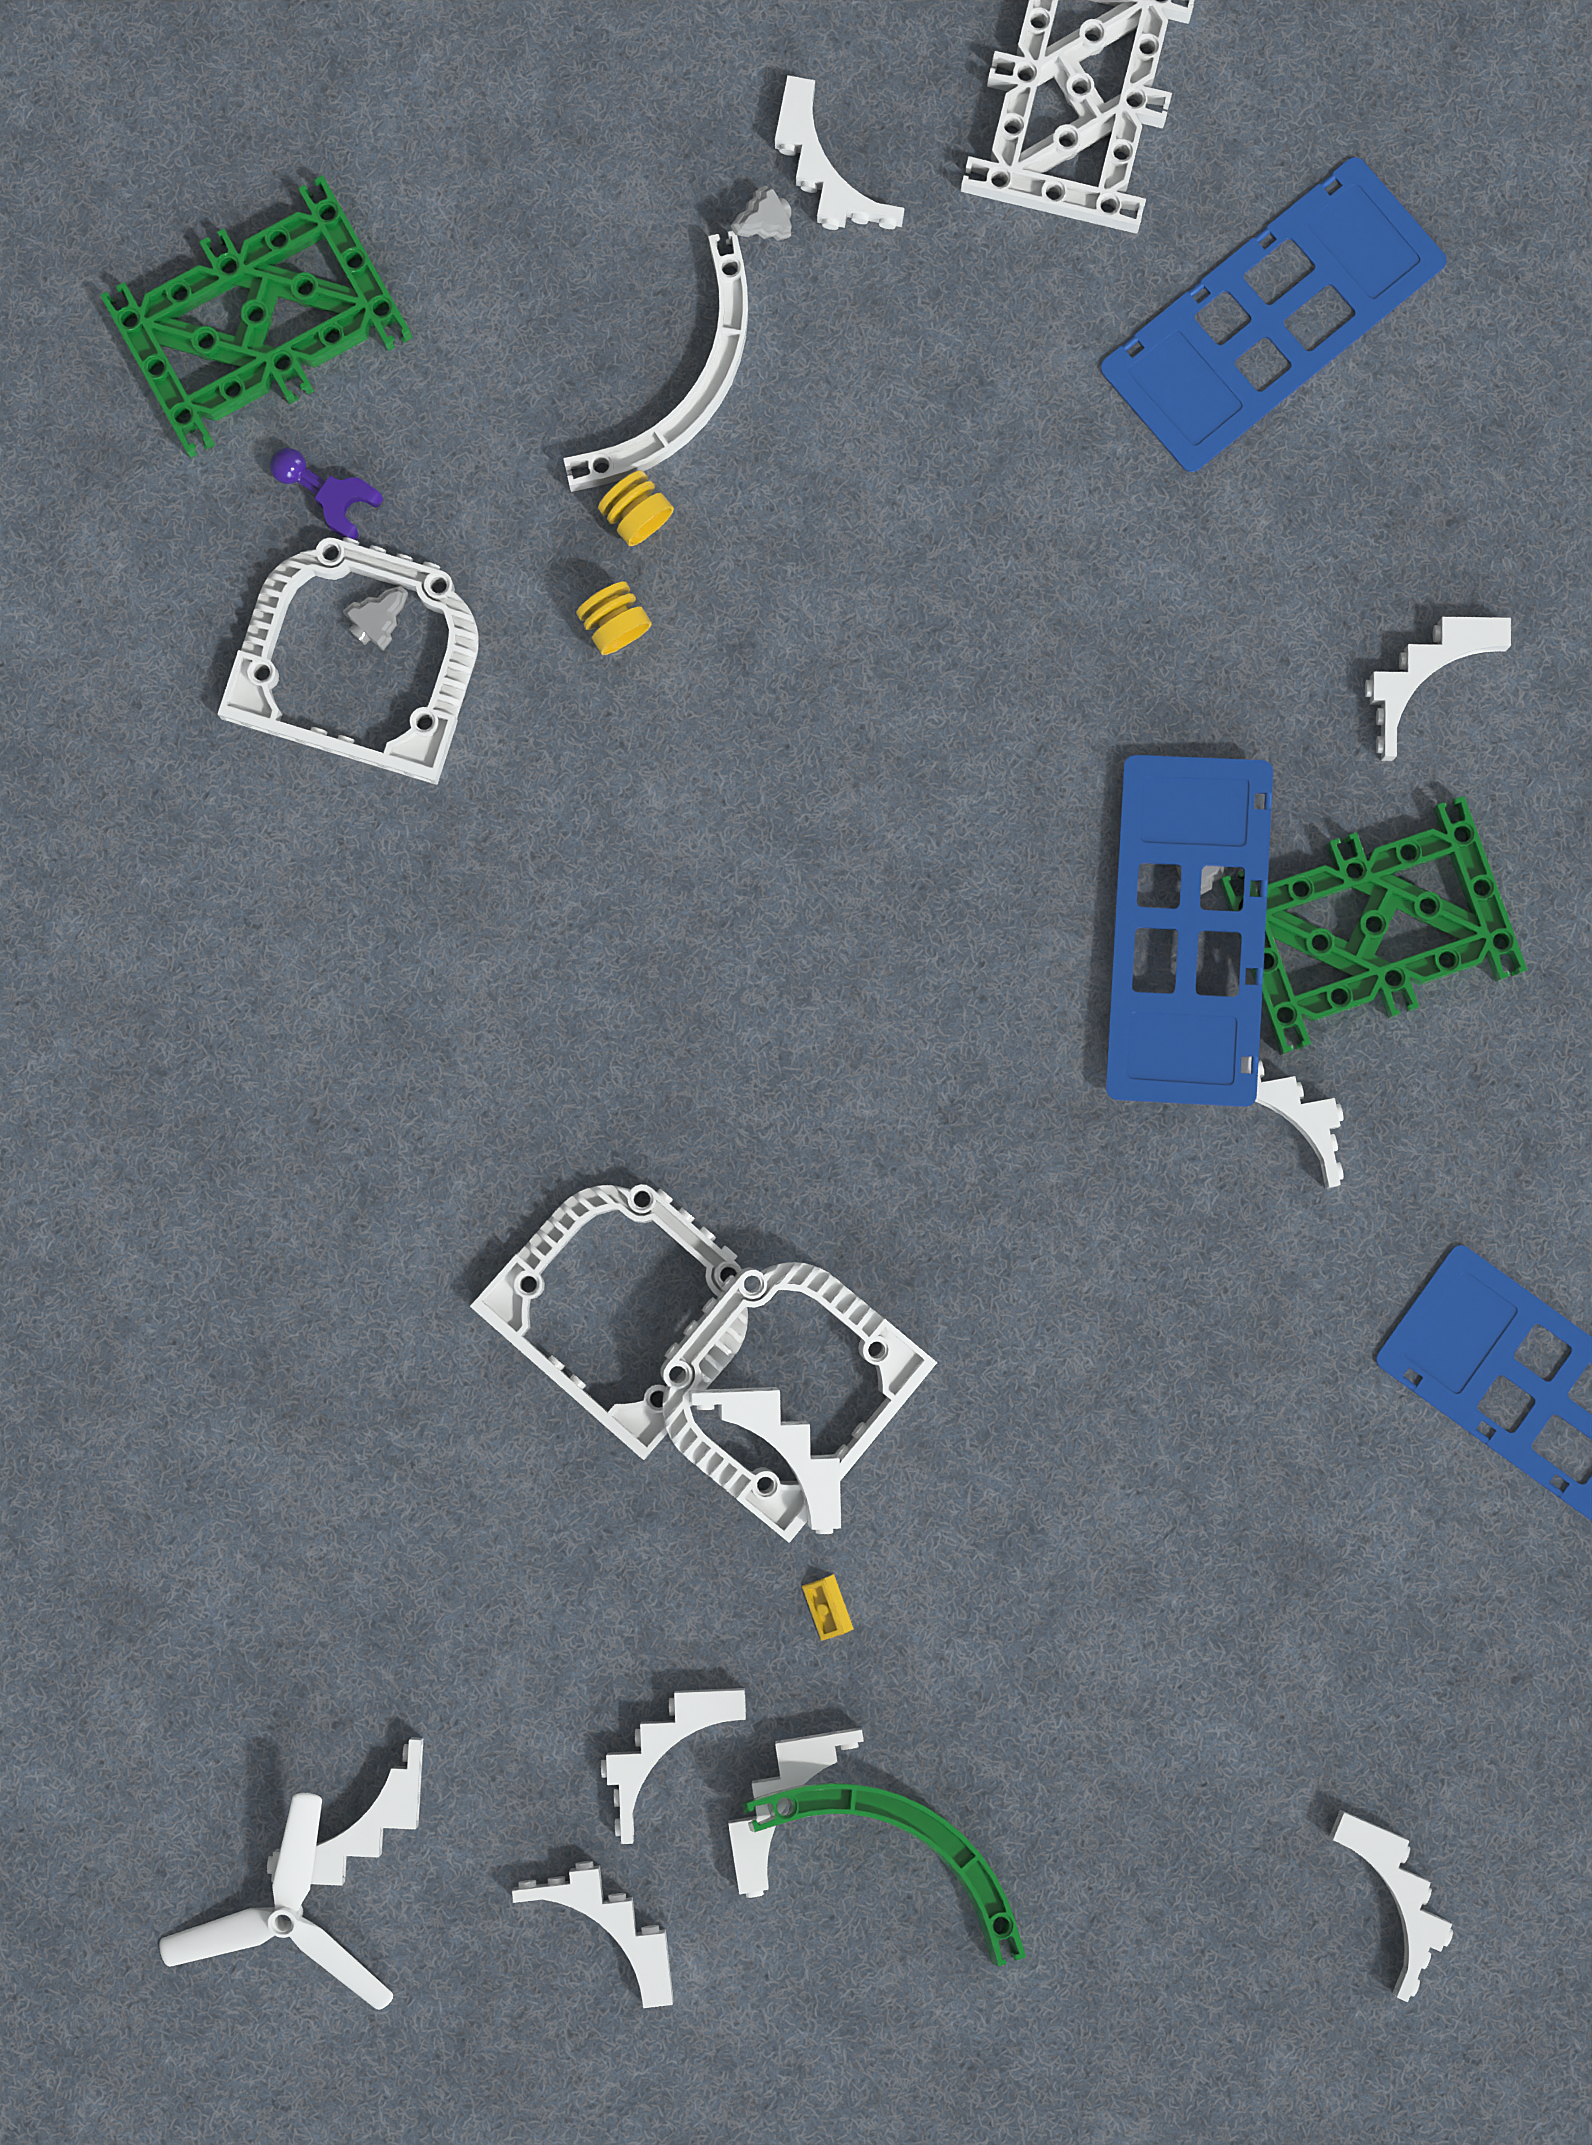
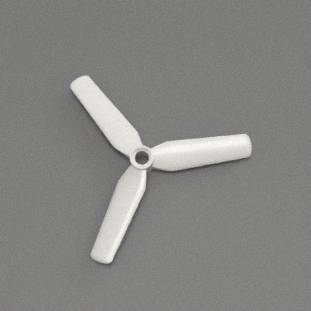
(258, 1925)

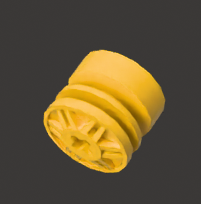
(635, 508)
(612, 614)

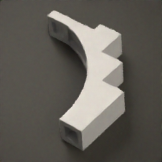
(814, 172)
(1455, 639)
(1311, 1119)
(692, 1712)
(1420, 1928)
(644, 1949)

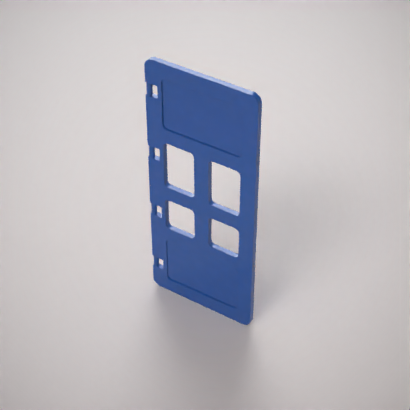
(1190, 385)
(1185, 1042)
(1465, 1337)

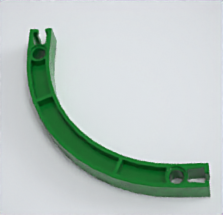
(920, 1823)

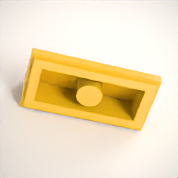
(827, 1607)

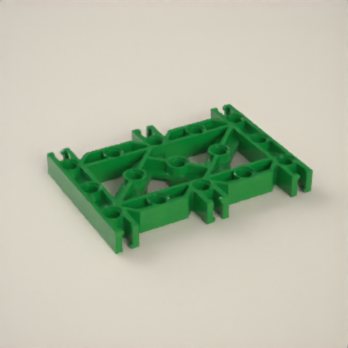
(266, 283)
(1386, 893)

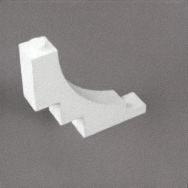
(760, 1412)
(798, 1762)
(394, 1808)

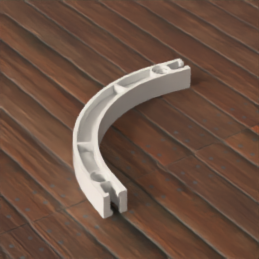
(701, 401)

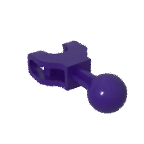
(332, 495)

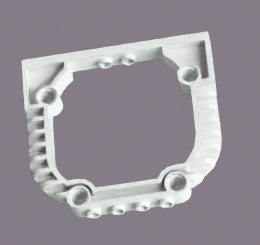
(417, 751)
(507, 1304)
(898, 1366)

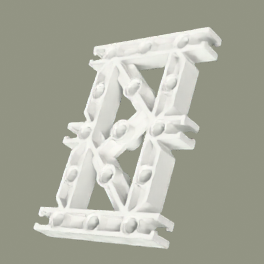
(1024, 170)

